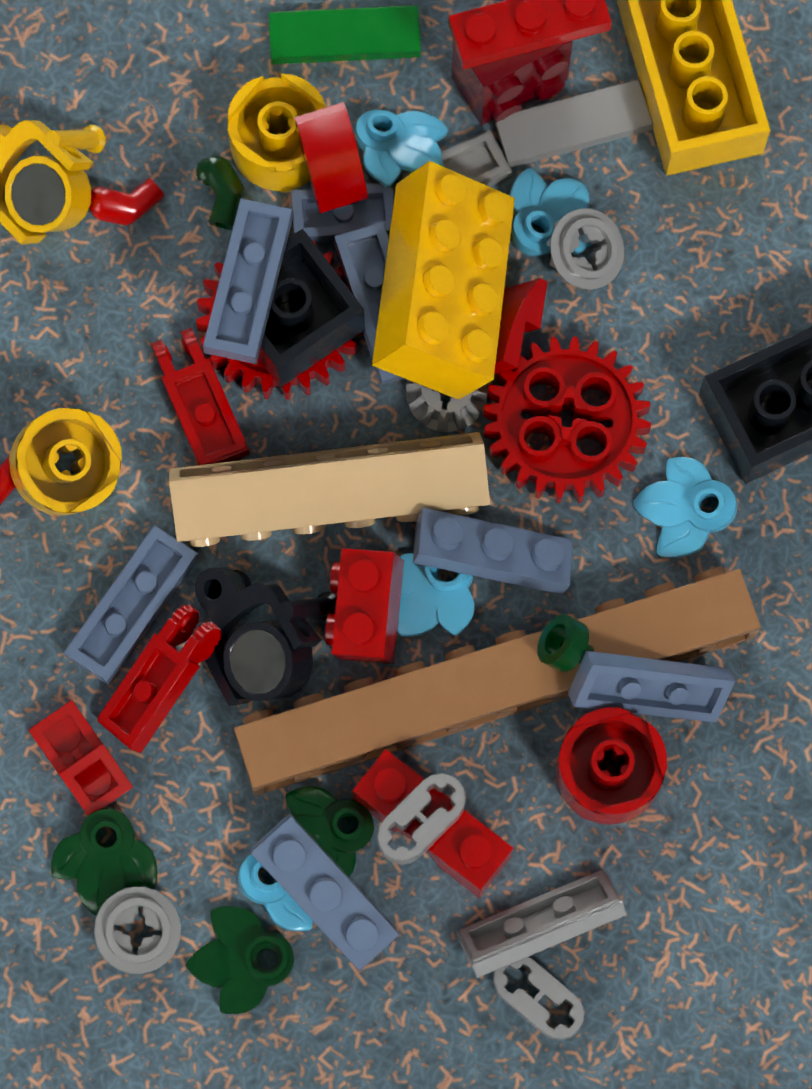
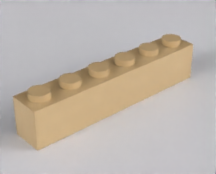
(328, 488)

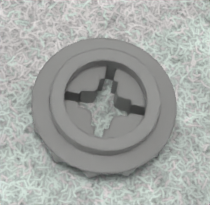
(604, 260)
(428, 410)
(154, 950)

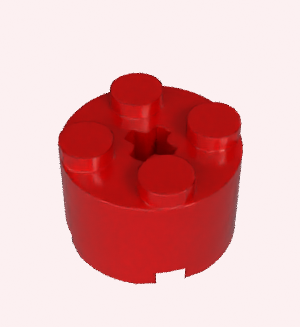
(627, 741)

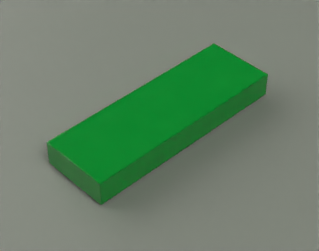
(344, 34)

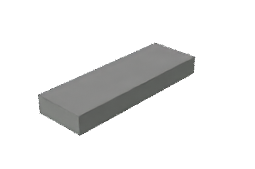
(574, 123)
(540, 923)

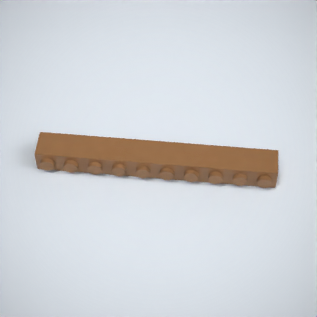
(484, 683)

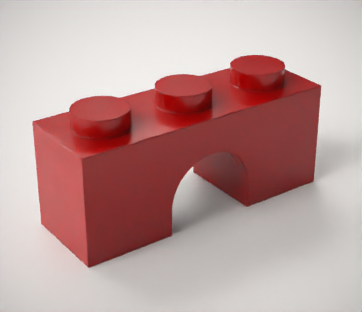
(465, 851)

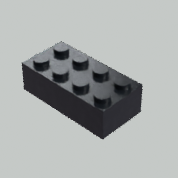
(764, 406)

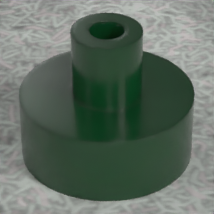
(563, 643)

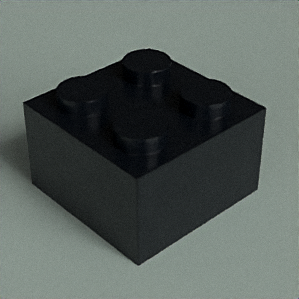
(308, 312)

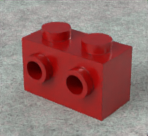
(366, 606)

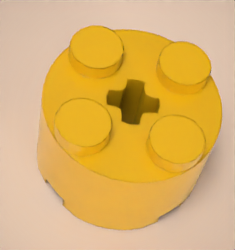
(265, 108)
(95, 468)

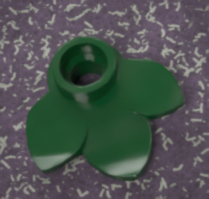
(319, 816)
(104, 868)
(232, 959)

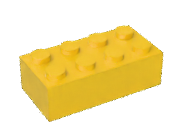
(695, 81)
(444, 281)

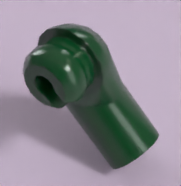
(226, 185)

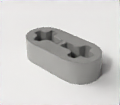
(412, 809)
(530, 1008)

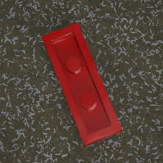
(523, 27)

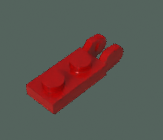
(201, 404)
(158, 678)

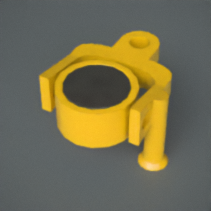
(45, 190)

